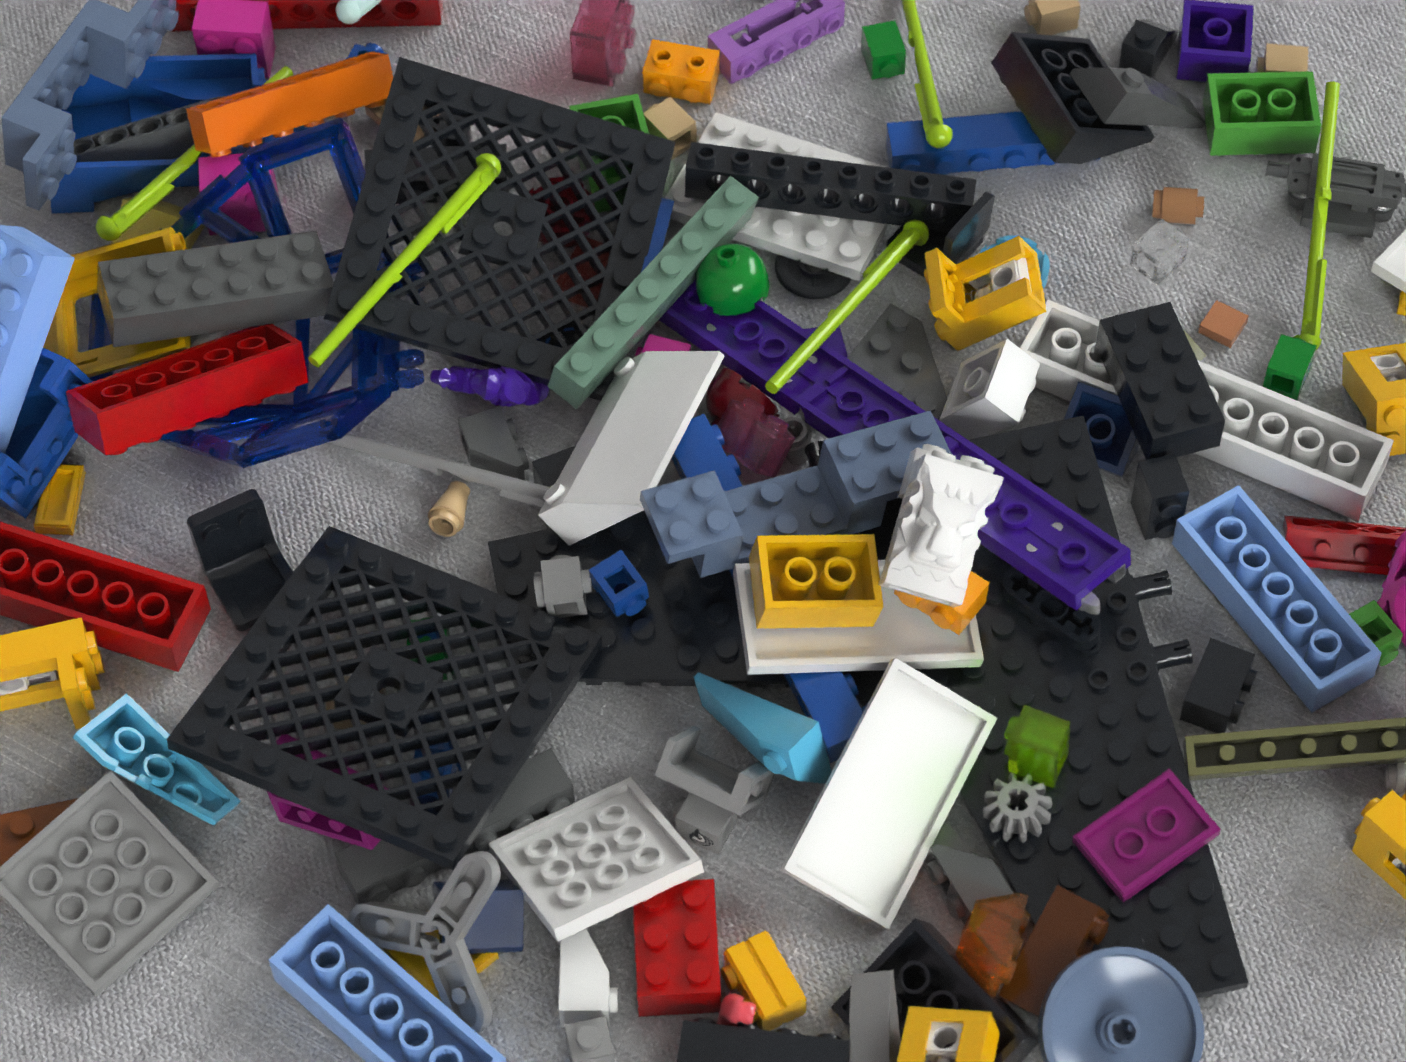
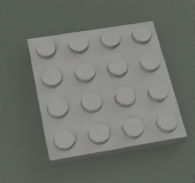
(104, 883)

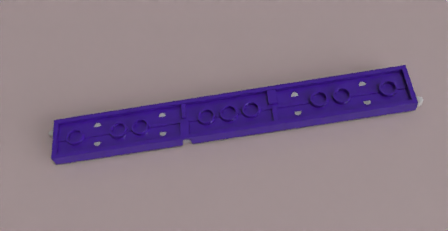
(840, 397)

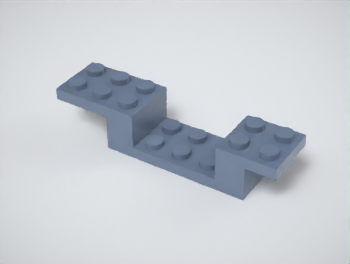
(98, 43)
(836, 497)

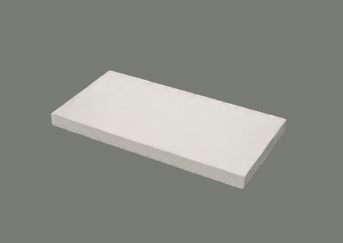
(897, 634)
(889, 794)

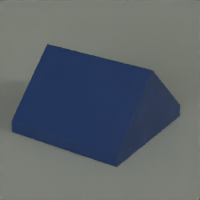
(1107, 427)
(499, 922)

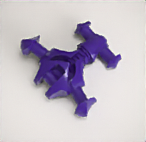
(500, 386)

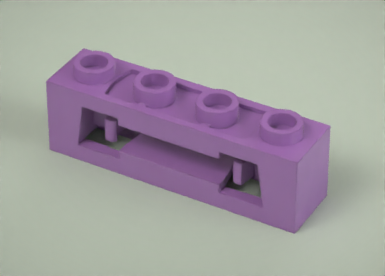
(773, 34)

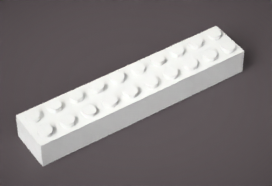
(1262, 430)

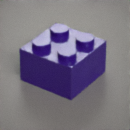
(1214, 39)

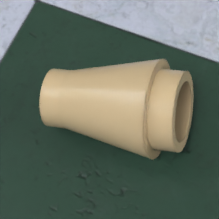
(449, 511)

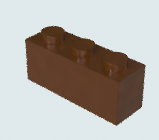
(1060, 936)

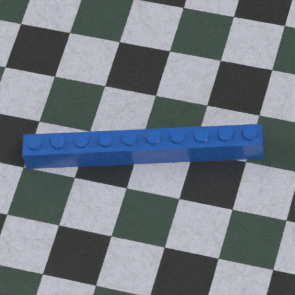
(821, 695)

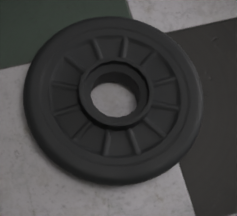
(808, 284)

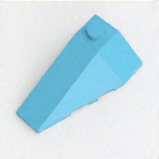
(772, 734)
(137, 749)

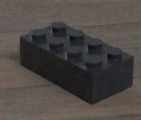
(1159, 382)

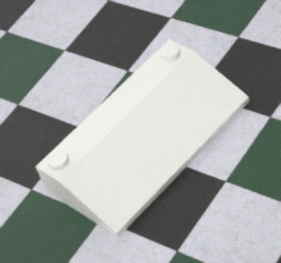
(628, 440)

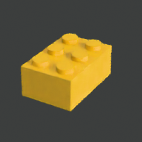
(815, 581)

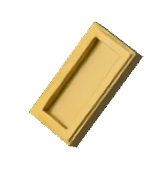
(60, 501)

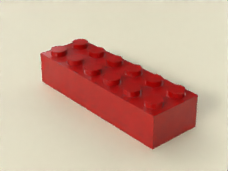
(187, 388)
(122, 602)

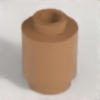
(1178, 205)

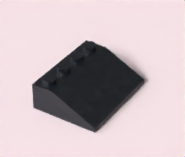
(1039, 80)
(934, 977)

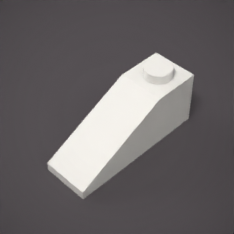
(584, 981)

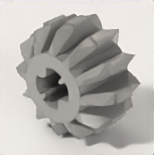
(1017, 821)

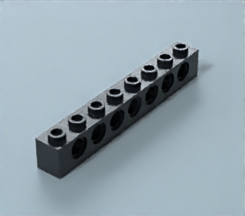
(831, 186)

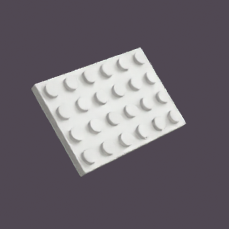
(817, 240)

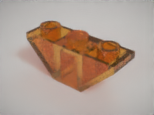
(993, 939)

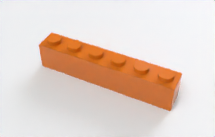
(290, 103)

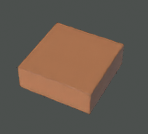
(1223, 324)

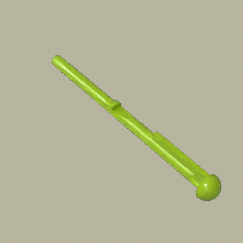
(936, 132)
(486, 172)
(113, 227)
(914, 233)
(1316, 264)

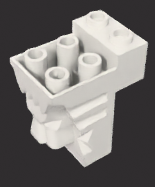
(938, 524)

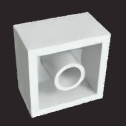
(990, 391)

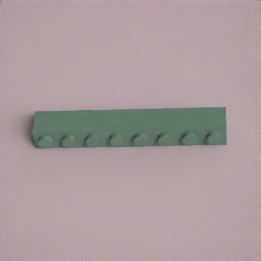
(651, 293)

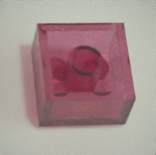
(601, 39)

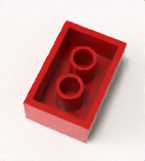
(678, 951)

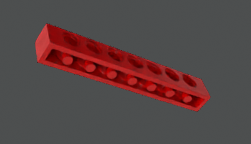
(322, 14)

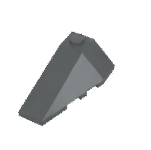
(1134, 98)

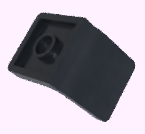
(958, 242)
(239, 556)

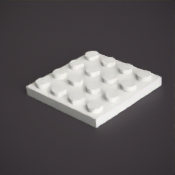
(595, 858)

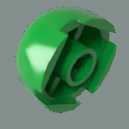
(732, 280)

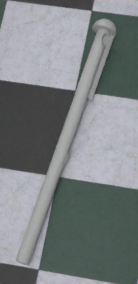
(509, 486)

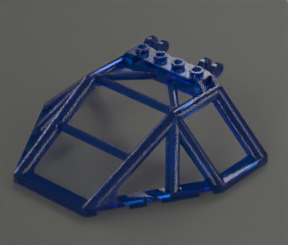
(372, 356)

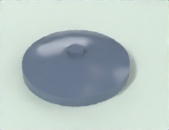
(1120, 1009)

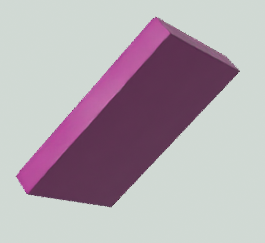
(1146, 835)

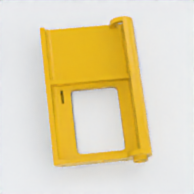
(83, 282)

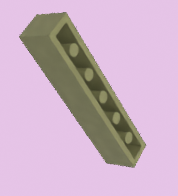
(1295, 749)

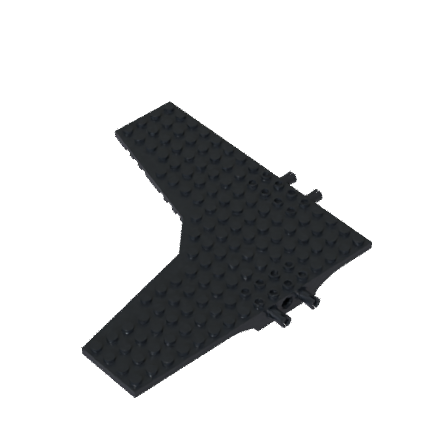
(1107, 693)

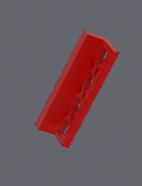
(1342, 544)

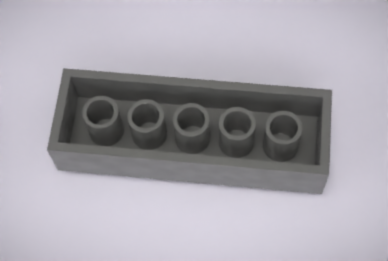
(214, 288)

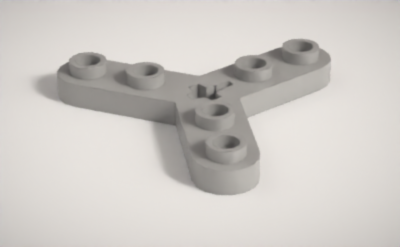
(451, 913)

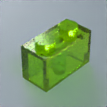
(1037, 745)

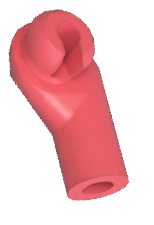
(736, 1010)

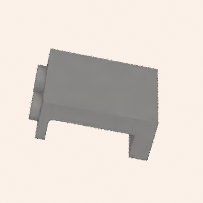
(710, 778)

